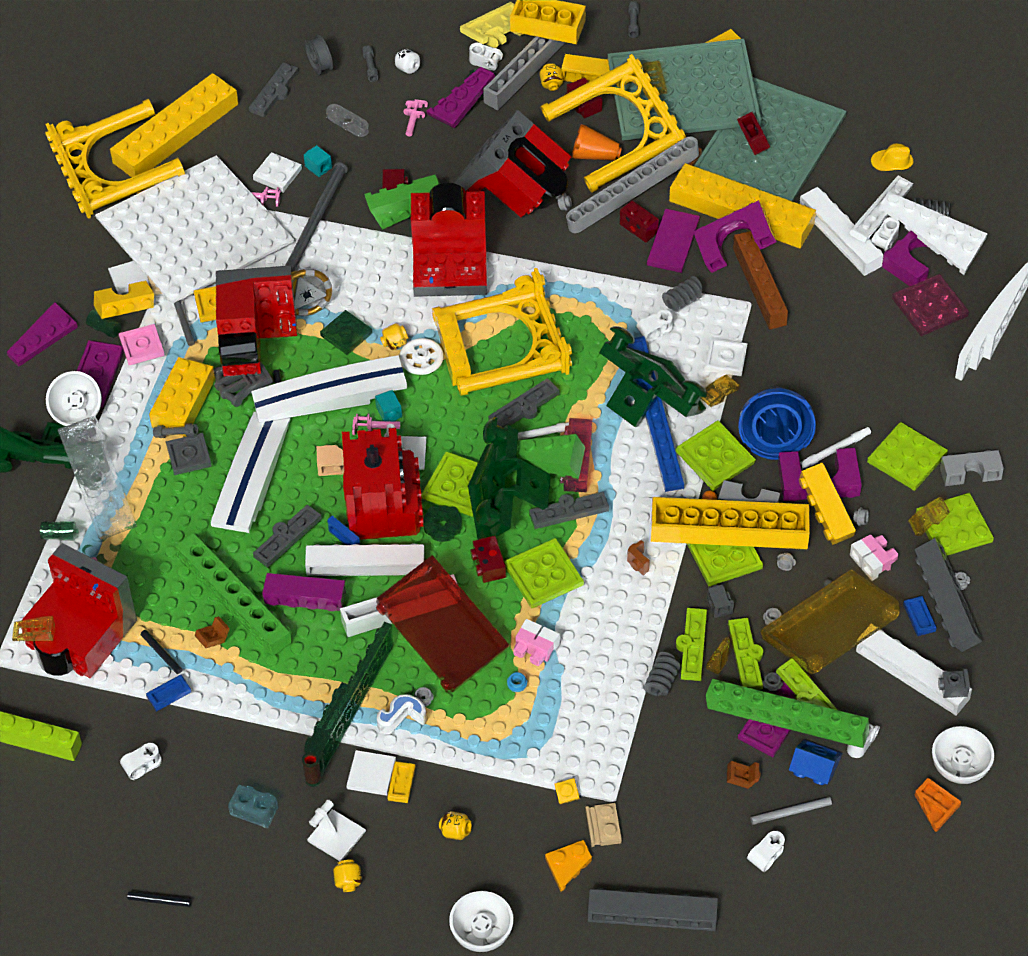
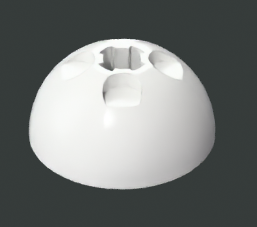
(67, 392)
(962, 754)
(483, 912)

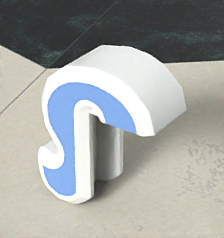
(399, 709)

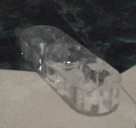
(342, 113)

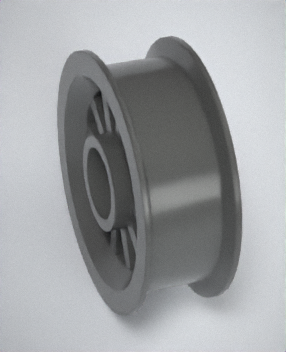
(318, 54)

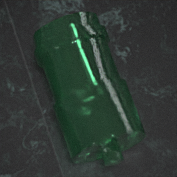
(106, 325)
(59, 530)

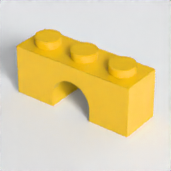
(111, 304)

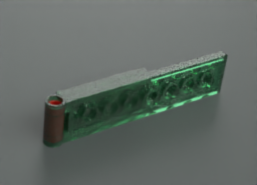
(343, 707)

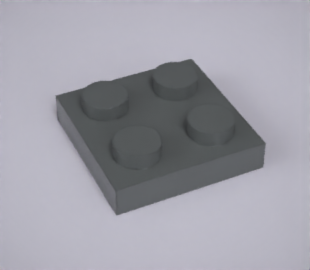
(188, 454)

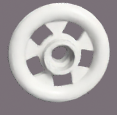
(408, 364)

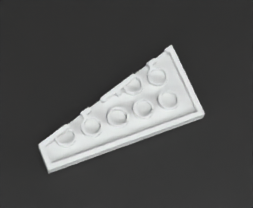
(940, 233)

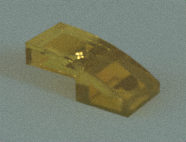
(719, 389)
(930, 514)

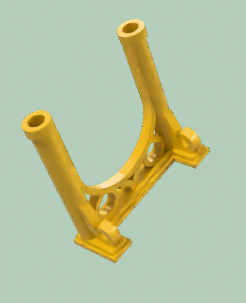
(622, 75)
(96, 191)
(527, 293)

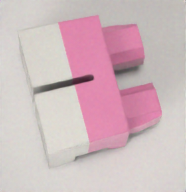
(871, 556)
(536, 642)

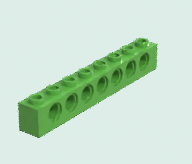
(273, 641)
(787, 713)

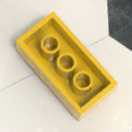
(548, 19)
(182, 394)

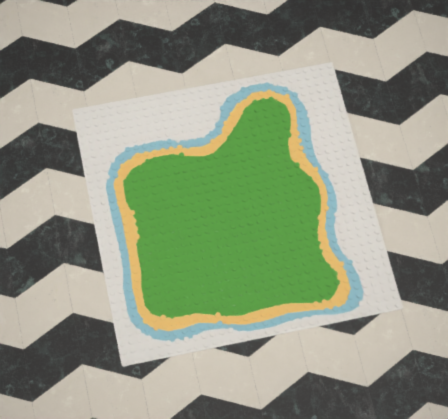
(578, 705)

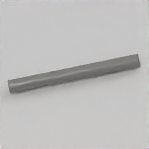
(791, 810)

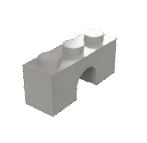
(985, 463)
(733, 492)

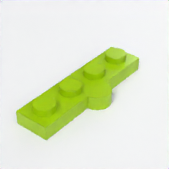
(692, 644)
(746, 653)
(802, 685)

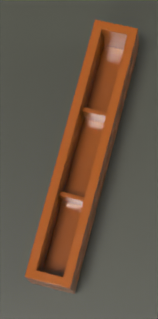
(760, 280)

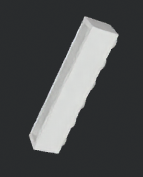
(837, 229)
(363, 559)
(363, 617)
(909, 668)

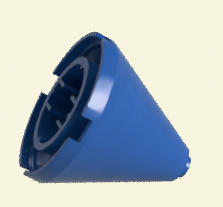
(776, 422)

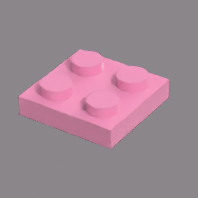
(141, 344)

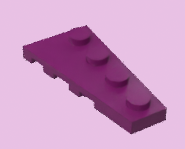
(459, 102)
(43, 333)

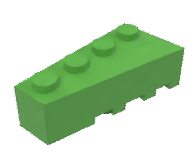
(395, 204)
(553, 454)

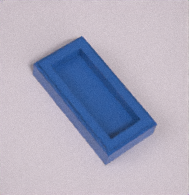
(342, 532)
(919, 616)
(168, 692)

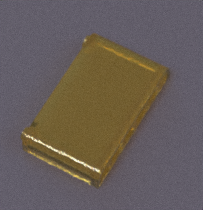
(831, 621)

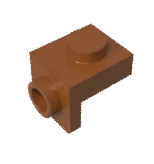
(637, 559)
(213, 634)
(743, 775)

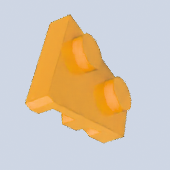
(568, 862)

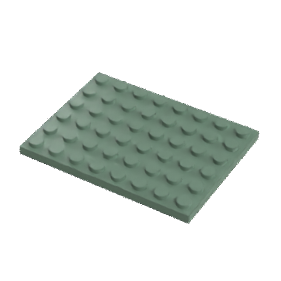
(704, 83)
(797, 137)

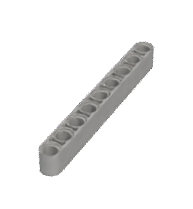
(632, 184)

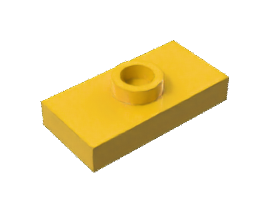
(401, 782)

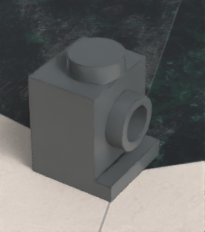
(719, 601)
(954, 684)

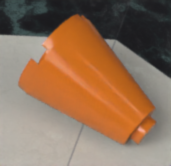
(594, 145)

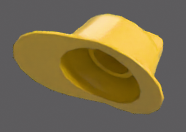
(893, 158)

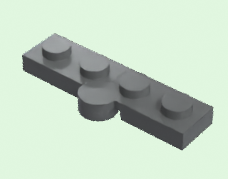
(274, 90)
(526, 404)
(569, 510)
(286, 535)

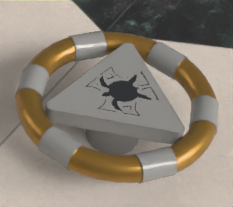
(308, 292)

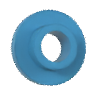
(517, 677)

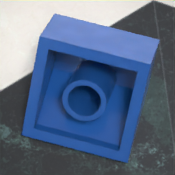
(815, 762)

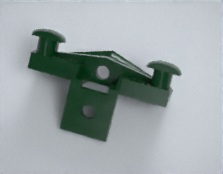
(670, 386)
(21, 446)
(494, 503)

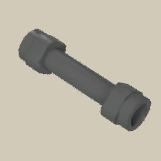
(633, 28)
(372, 71)
(161, 431)

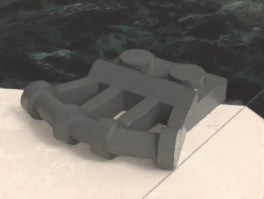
(248, 383)

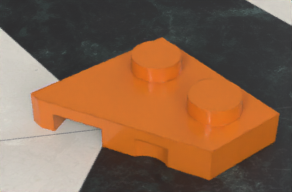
(936, 803)

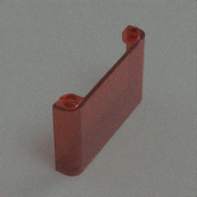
(441, 624)

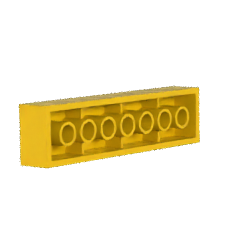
(174, 126)
(722, 196)
(730, 523)

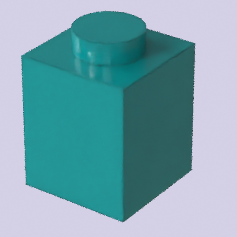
(317, 161)
(388, 406)

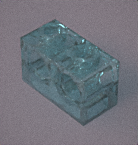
(251, 810)

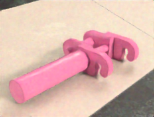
(413, 113)
(264, 195)
(372, 424)

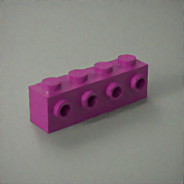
(304, 592)

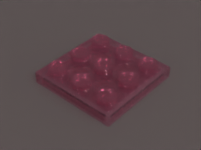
(930, 305)

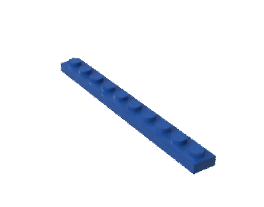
(660, 433)

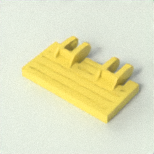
(490, 27)

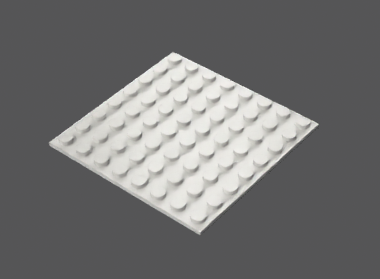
(194, 228)

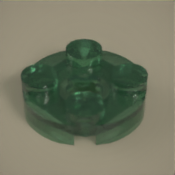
(442, 513)

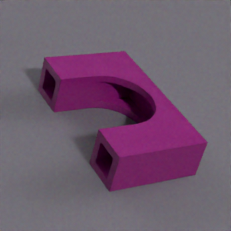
(712, 235)
(901, 263)
(846, 481)

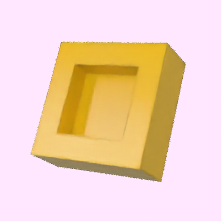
(567, 791)

